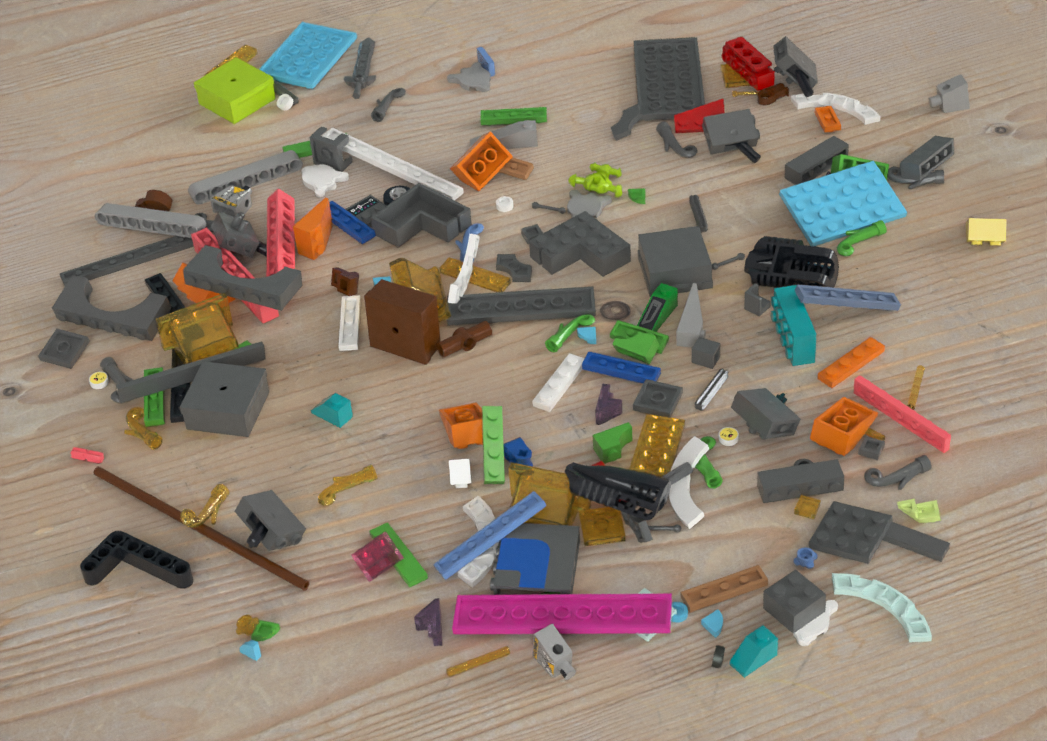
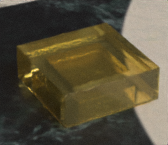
(807, 507)

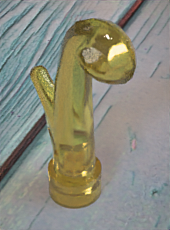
(150, 438)
(342, 483)
(211, 508)

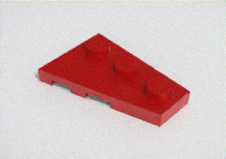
(692, 120)

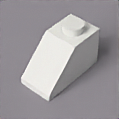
(460, 472)

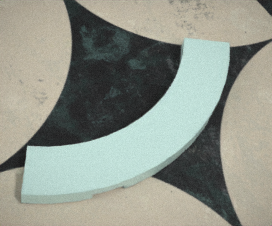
(887, 597)

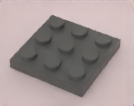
(850, 532)

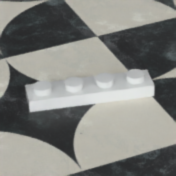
(349, 323)
(558, 383)

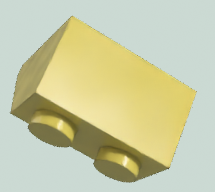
(986, 231)

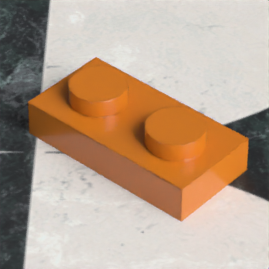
(827, 119)

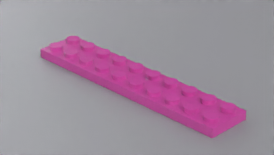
(565, 611)

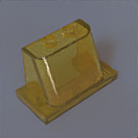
(418, 278)
(198, 330)
(552, 488)

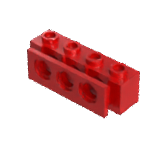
(748, 63)

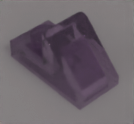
(607, 407)
(430, 619)

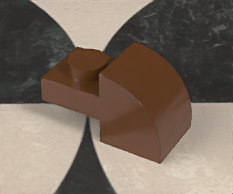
(155, 200)
(345, 281)

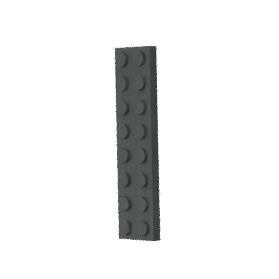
(522, 305)

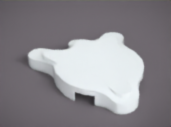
(322, 178)
(817, 626)

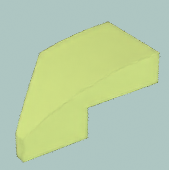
(920, 512)

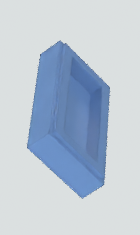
(486, 61)

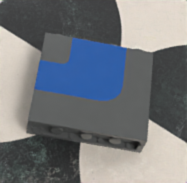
(537, 559)

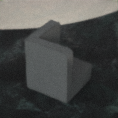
(754, 302)
(706, 353)

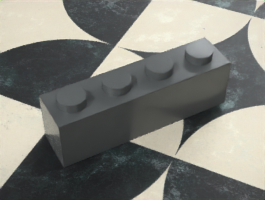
(927, 158)
(815, 161)
(800, 480)

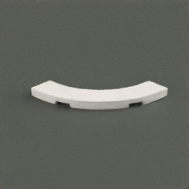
(839, 102)
(459, 286)
(679, 491)
(479, 567)

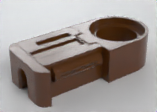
(772, 93)

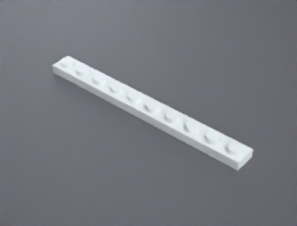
(397, 166)

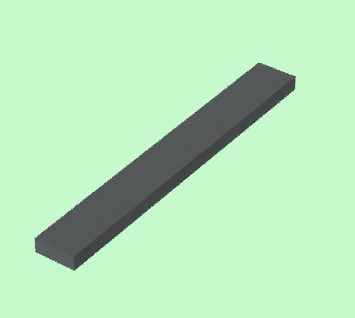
(129, 258)
(186, 373)

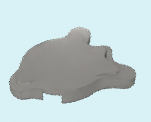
(472, 77)
(590, 203)

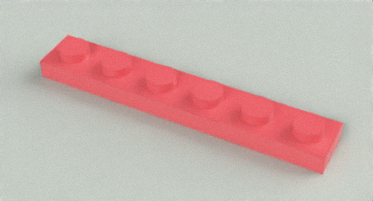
(902, 414)

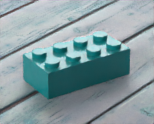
(793, 326)

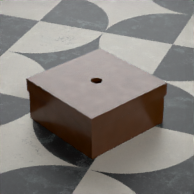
(402, 321)

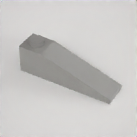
(516, 135)
(691, 322)

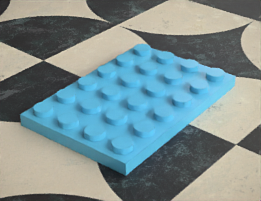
(308, 54)
(842, 203)

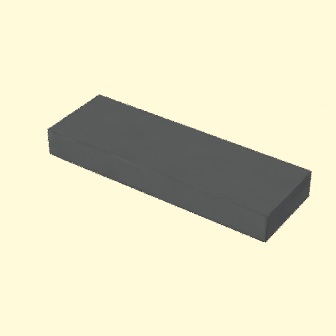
(917, 541)

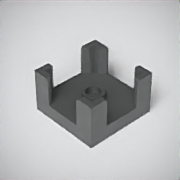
(329, 151)

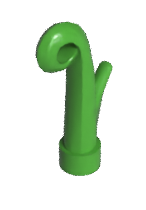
(876, 229)
(555, 342)
(711, 476)

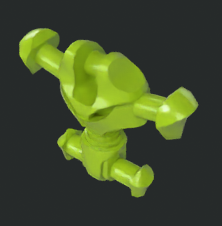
(599, 181)

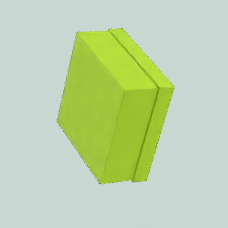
(235, 90)

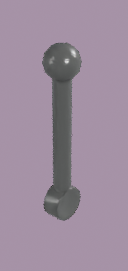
(535, 205)
(741, 256)
(677, 528)

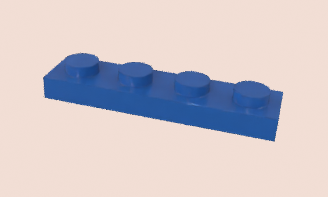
(350, 223)
(620, 368)

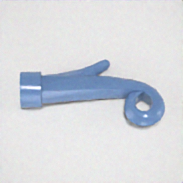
(476, 229)

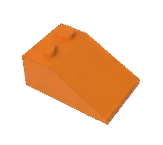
(314, 231)
(463, 424)
(842, 425)

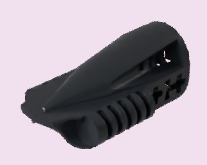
(785, 263)
(610, 484)

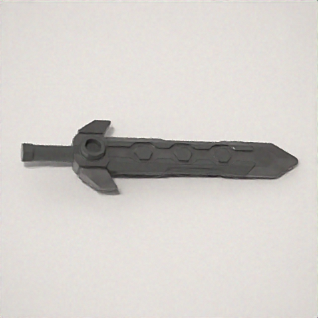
(360, 76)

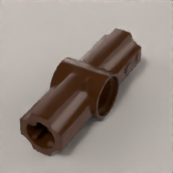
(464, 339)

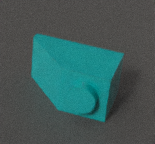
(334, 409)
(755, 651)

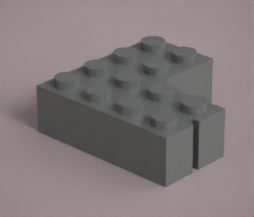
(421, 210)
(583, 240)

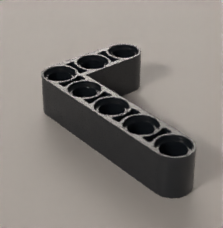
(123, 547)

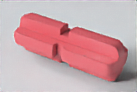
(83, 454)

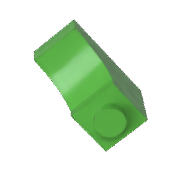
(640, 347)
(611, 441)

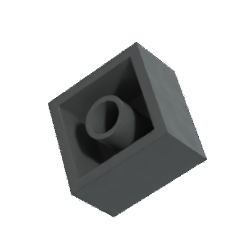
(794, 601)

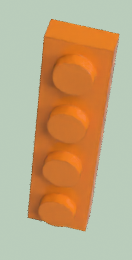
(851, 362)

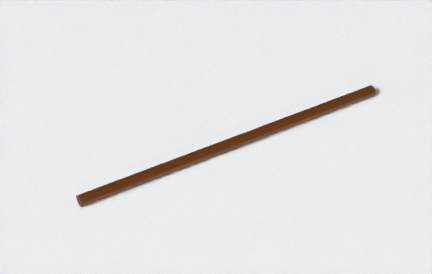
(203, 529)

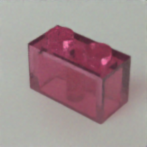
(377, 556)

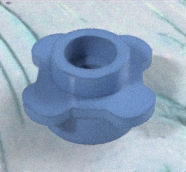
(805, 557)

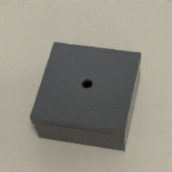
(675, 259)
(225, 399)

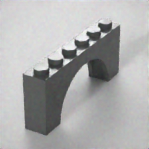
(269, 291)
(139, 321)

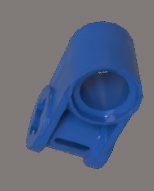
(518, 452)

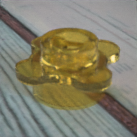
(246, 625)

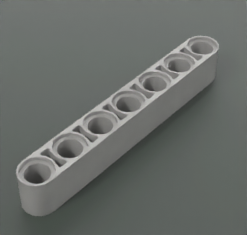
(249, 175)
(149, 220)

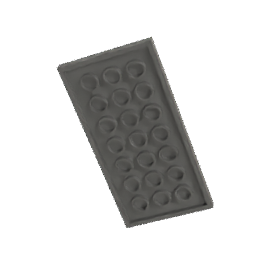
(668, 77)

